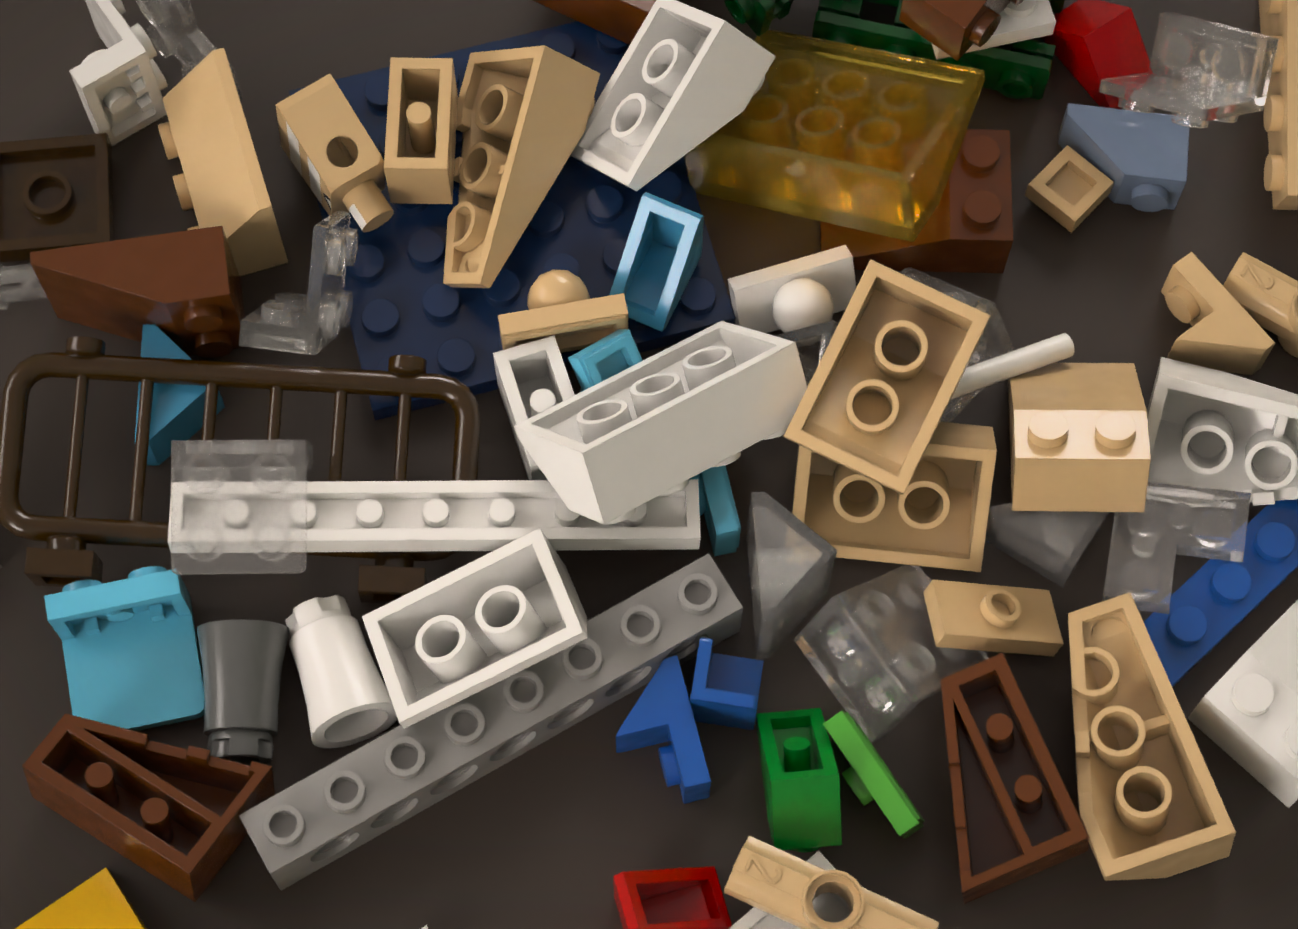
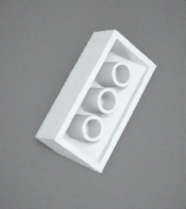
(666, 420)

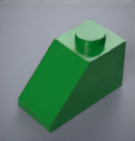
(799, 780)

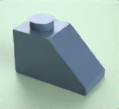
(1134, 149)

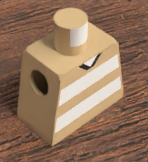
(334, 153)

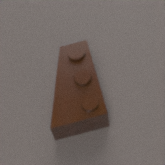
(148, 799)

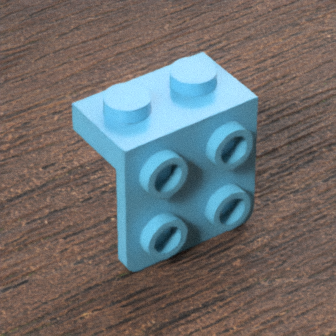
(130, 649)

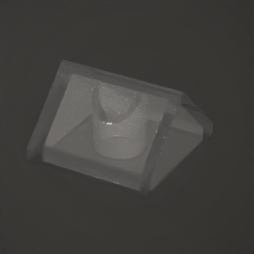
(786, 571)

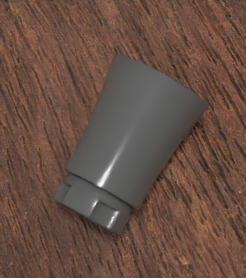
(242, 686)

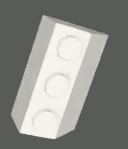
(475, 627)

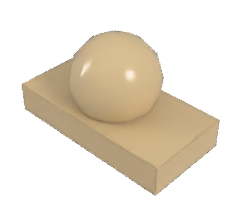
(563, 308)

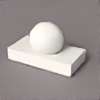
(794, 292)

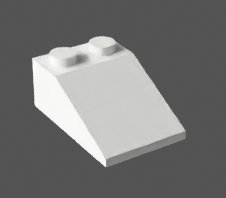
(670, 93)
(1256, 709)

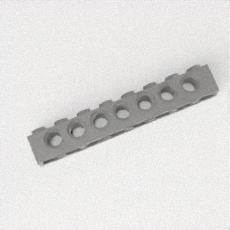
(462, 743)

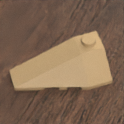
(519, 128)

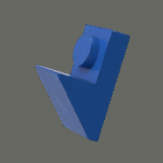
(666, 715)

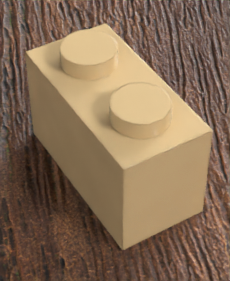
(421, 130)

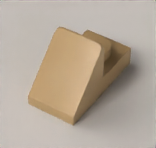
(1221, 329)

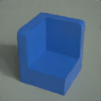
(725, 688)

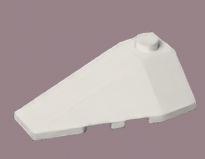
(1222, 433)

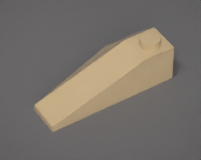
(1137, 761)

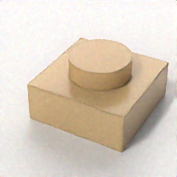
(1069, 188)

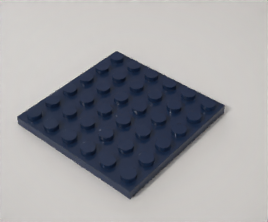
(577, 228)

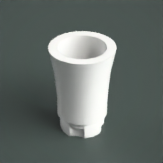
(337, 674)

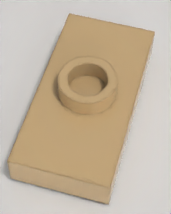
(992, 618)

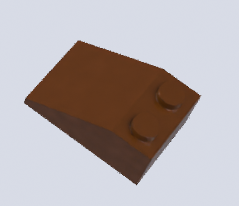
(968, 228)
(167, 279)

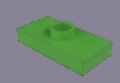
(871, 777)

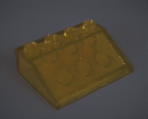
(842, 136)

